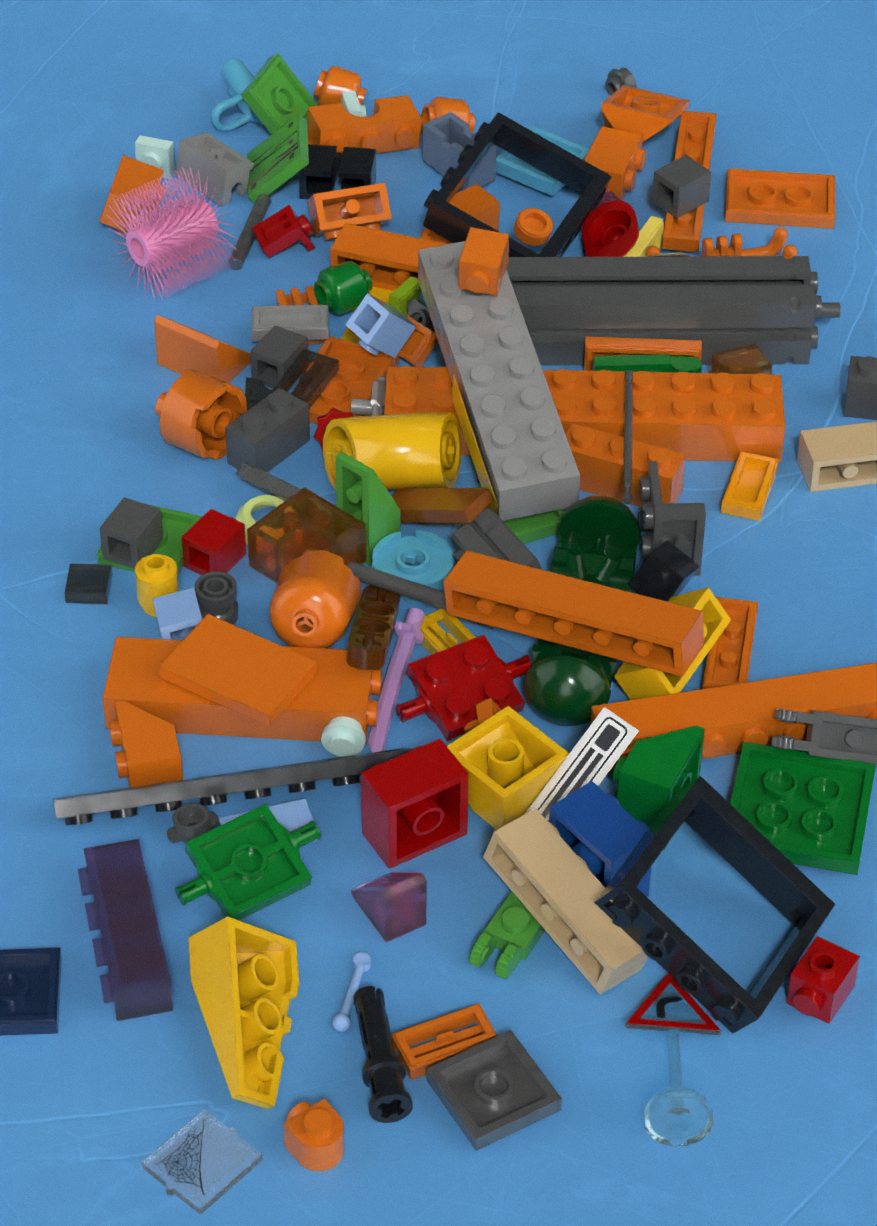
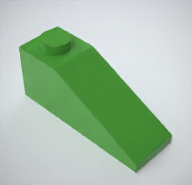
(367, 499)

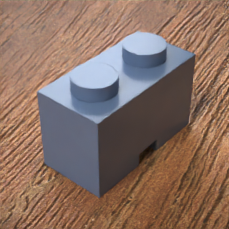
(445, 140)

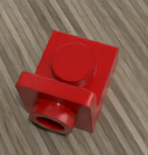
(283, 230)

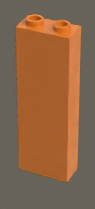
(331, 693)

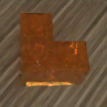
(304, 525)

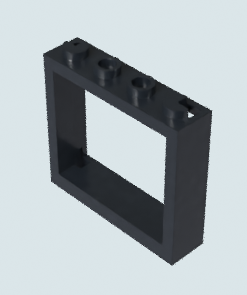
(535, 150)
(757, 862)

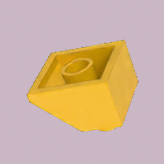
(506, 765)

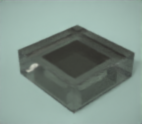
(88, 583)

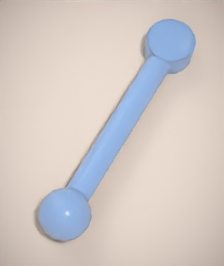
(361, 964)

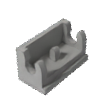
(218, 162)

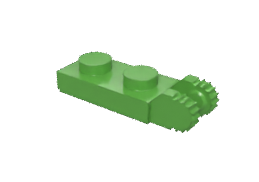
(510, 930)

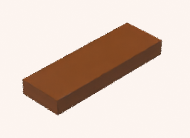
(441, 504)

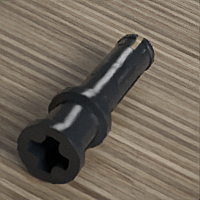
(382, 1069)

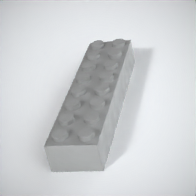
(500, 388)

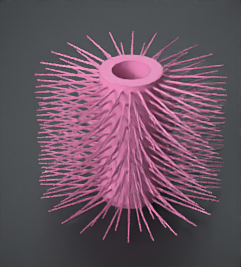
(172, 232)

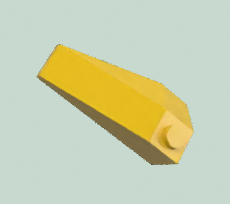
(245, 996)

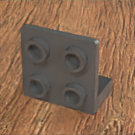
(677, 522)

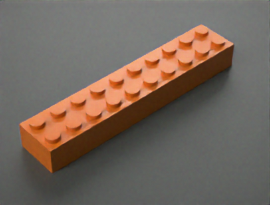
(681, 411)

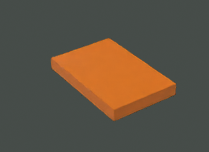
(780, 198)
(355, 375)
(238, 669)

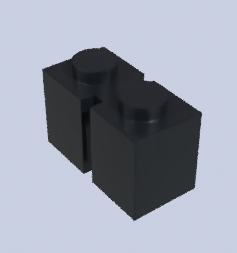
(354, 165)

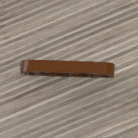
(372, 628)

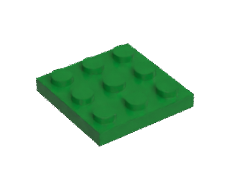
(806, 804)

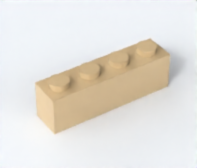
(838, 456)
(561, 897)

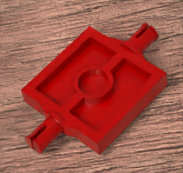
(457, 680)

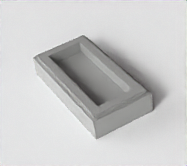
(301, 319)

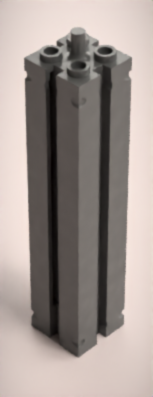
(678, 298)

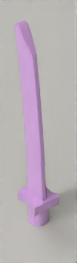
(408, 634)

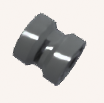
(217, 596)

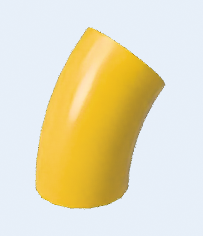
(400, 448)

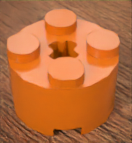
(197, 412)

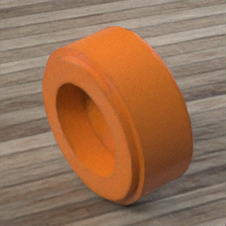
(533, 226)

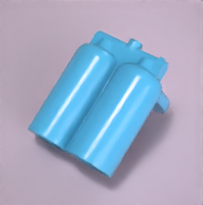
(238, 78)

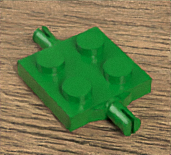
(248, 863)

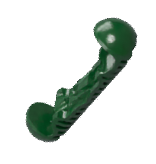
(600, 547)

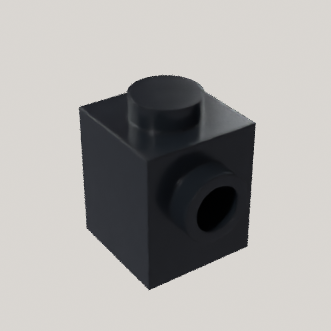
(664, 573)

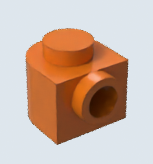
(315, 1135)

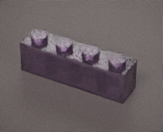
(127, 930)

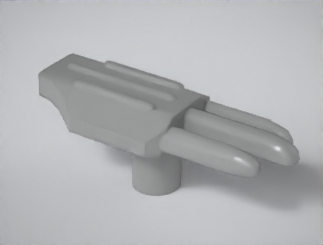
(376, 404)

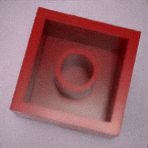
(414, 803)

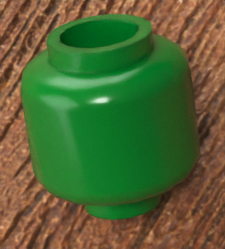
(342, 287)

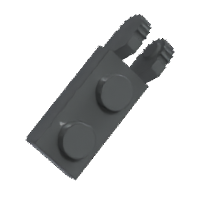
(831, 735)

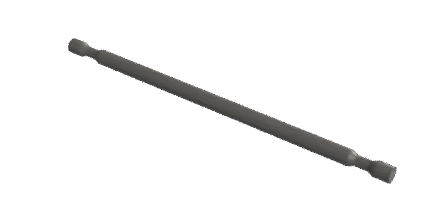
(628, 417)

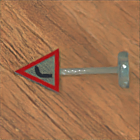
(677, 1113)

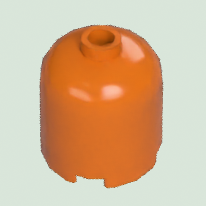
(314, 600)

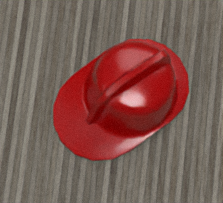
(610, 230)

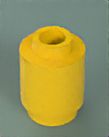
(155, 577)

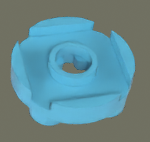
(425, 547)

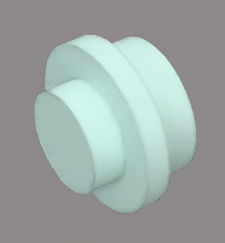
(343, 737)

